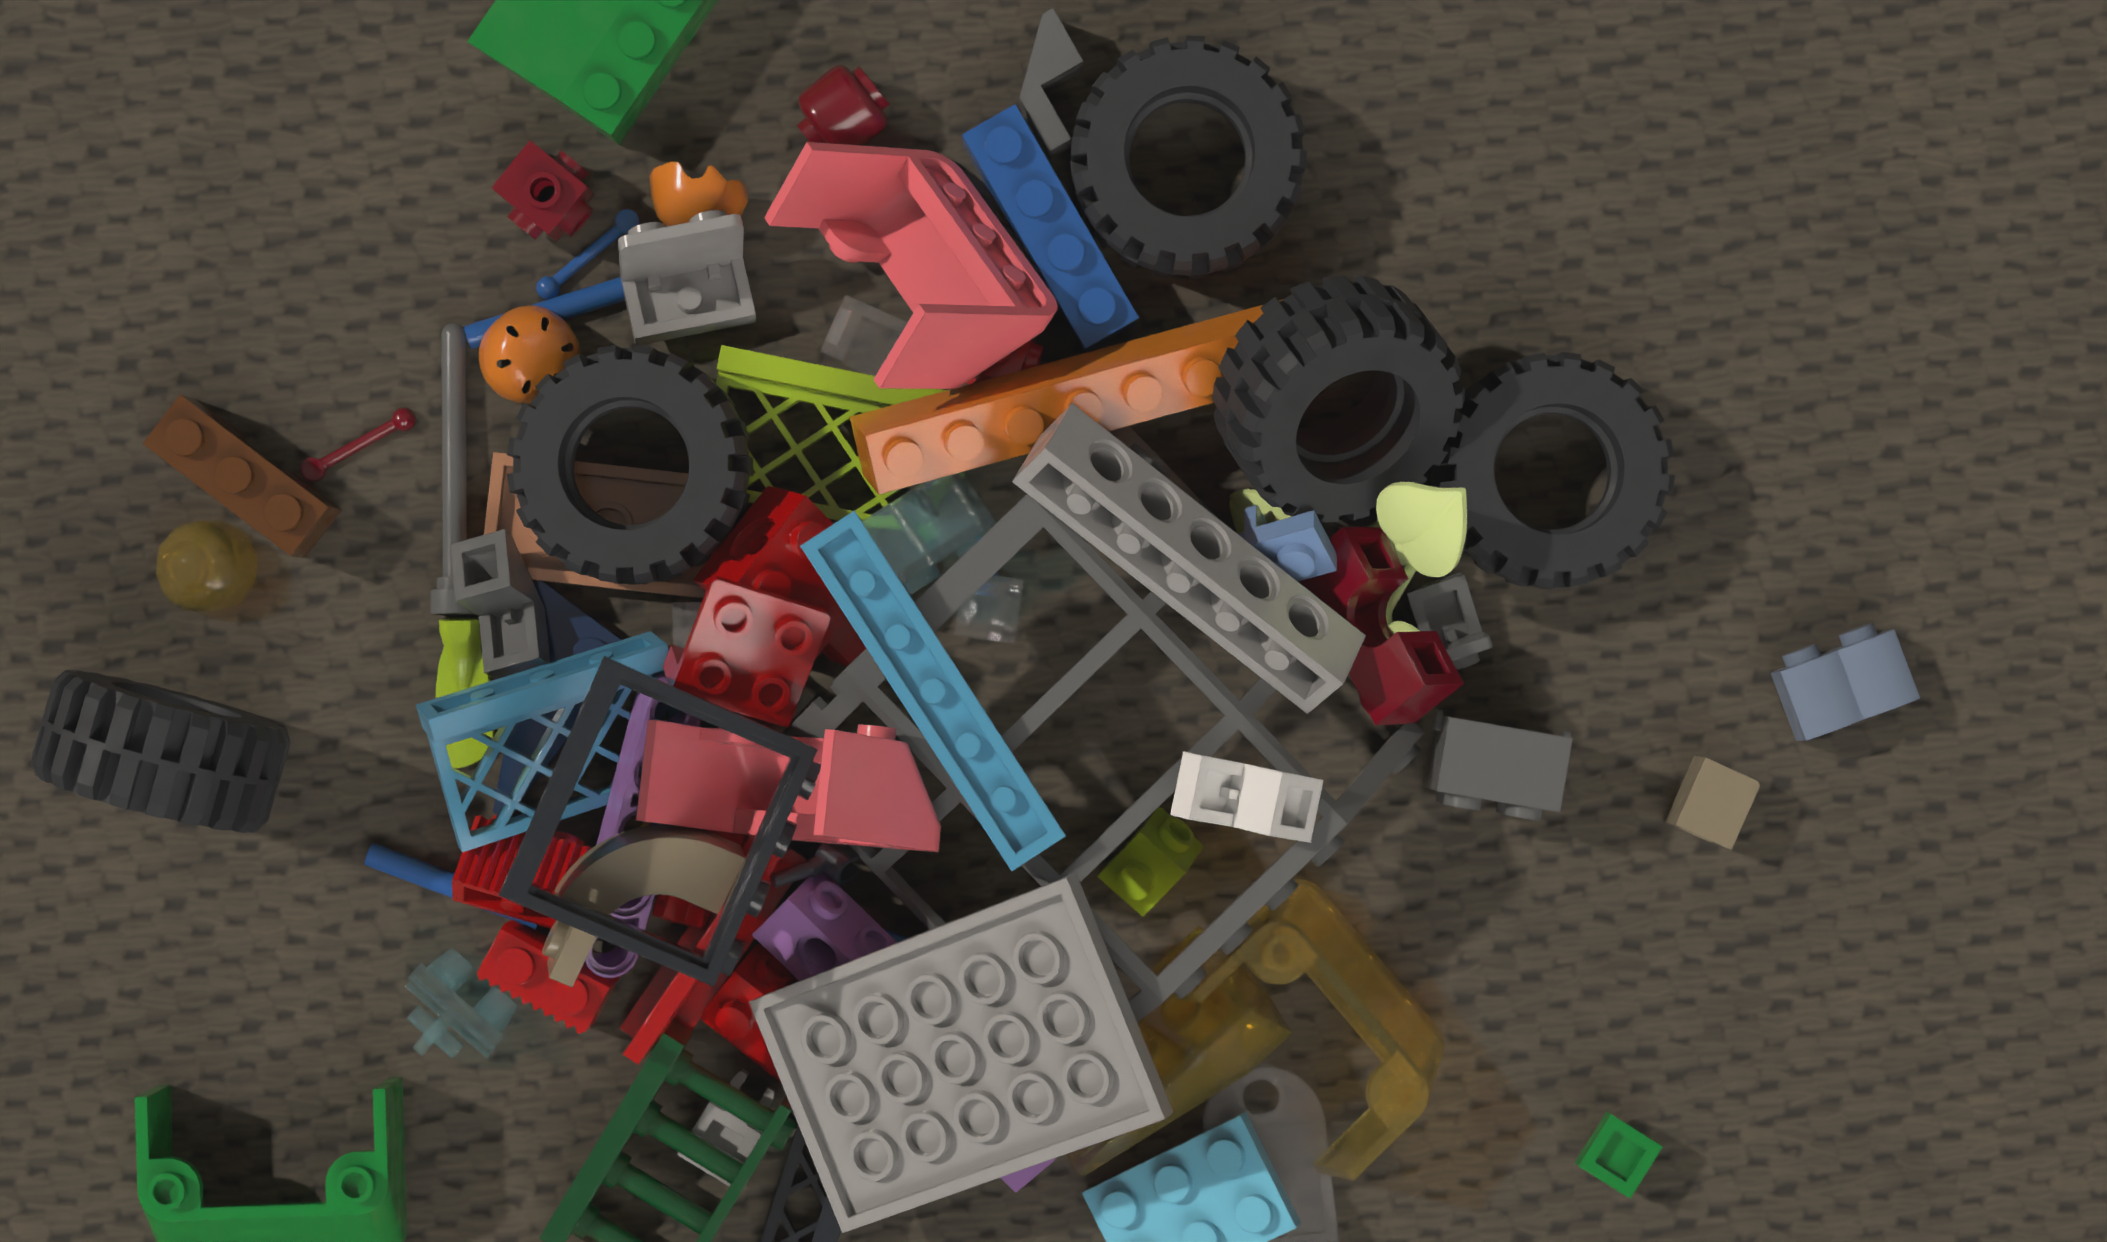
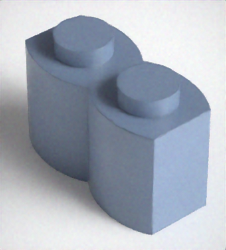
(1844, 683)

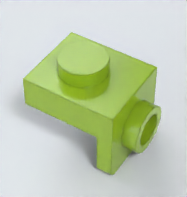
(1152, 861)

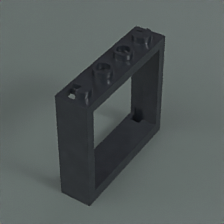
(749, 888)

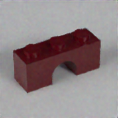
(1397, 673)

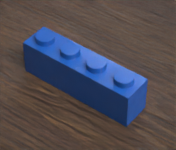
(1049, 229)

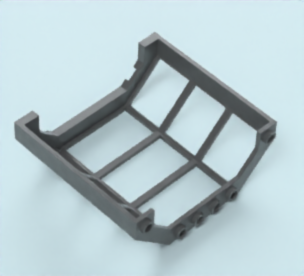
(957, 585)

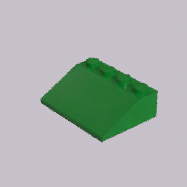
(592, 54)

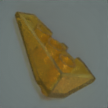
(1199, 1049)

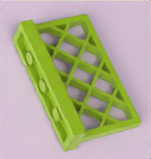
(813, 385)

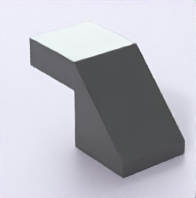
(1051, 63)
(499, 589)

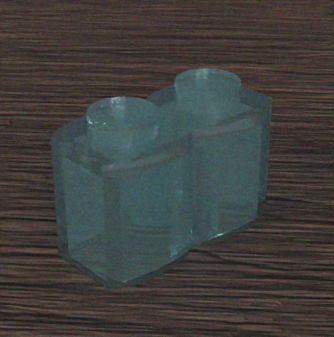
(929, 527)

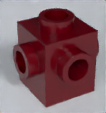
(527, 181)

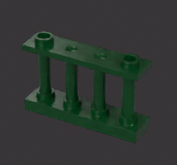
(643, 1115)

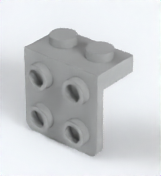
(685, 277)

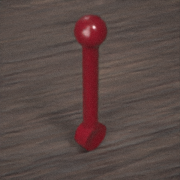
(315, 469)

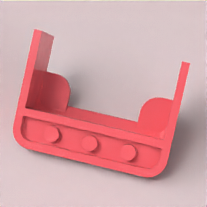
(937, 244)
(724, 783)

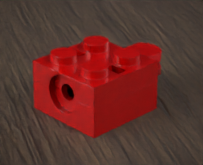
(768, 556)

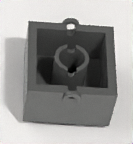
(1498, 764)

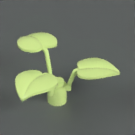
(1419, 520)

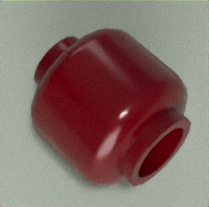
(842, 108)

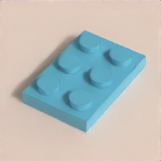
(1197, 1192)

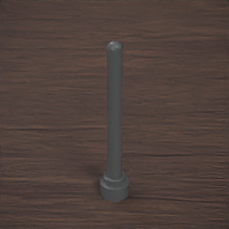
(453, 465)

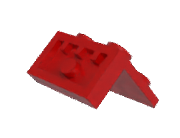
(749, 651)

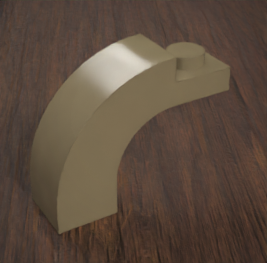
(639, 864)

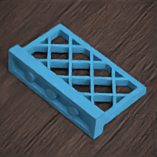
(519, 698)

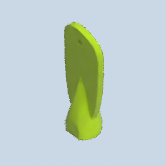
(460, 669)

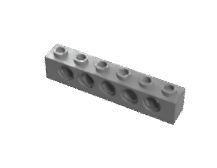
(1189, 559)

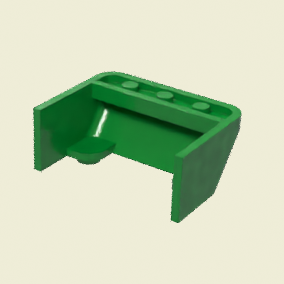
(362, 1186)

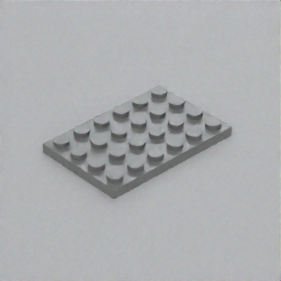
(961, 1055)

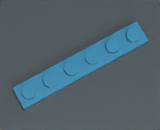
(933, 690)

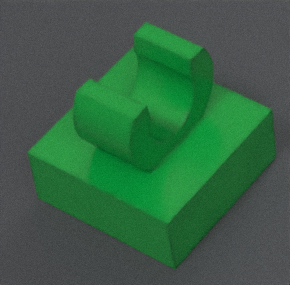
(1618, 1154)

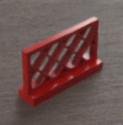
(683, 997)

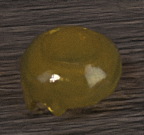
(206, 566)

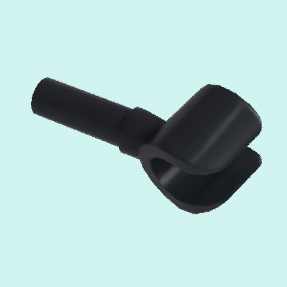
(829, 858)

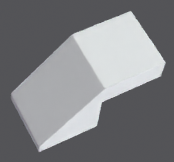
(1246, 797)

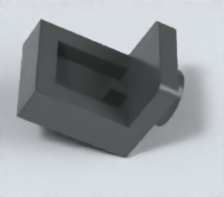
(1449, 610)

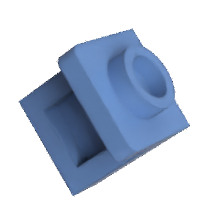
(1293, 543)

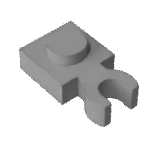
(727, 1130)

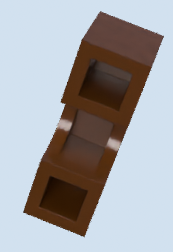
(241, 477)

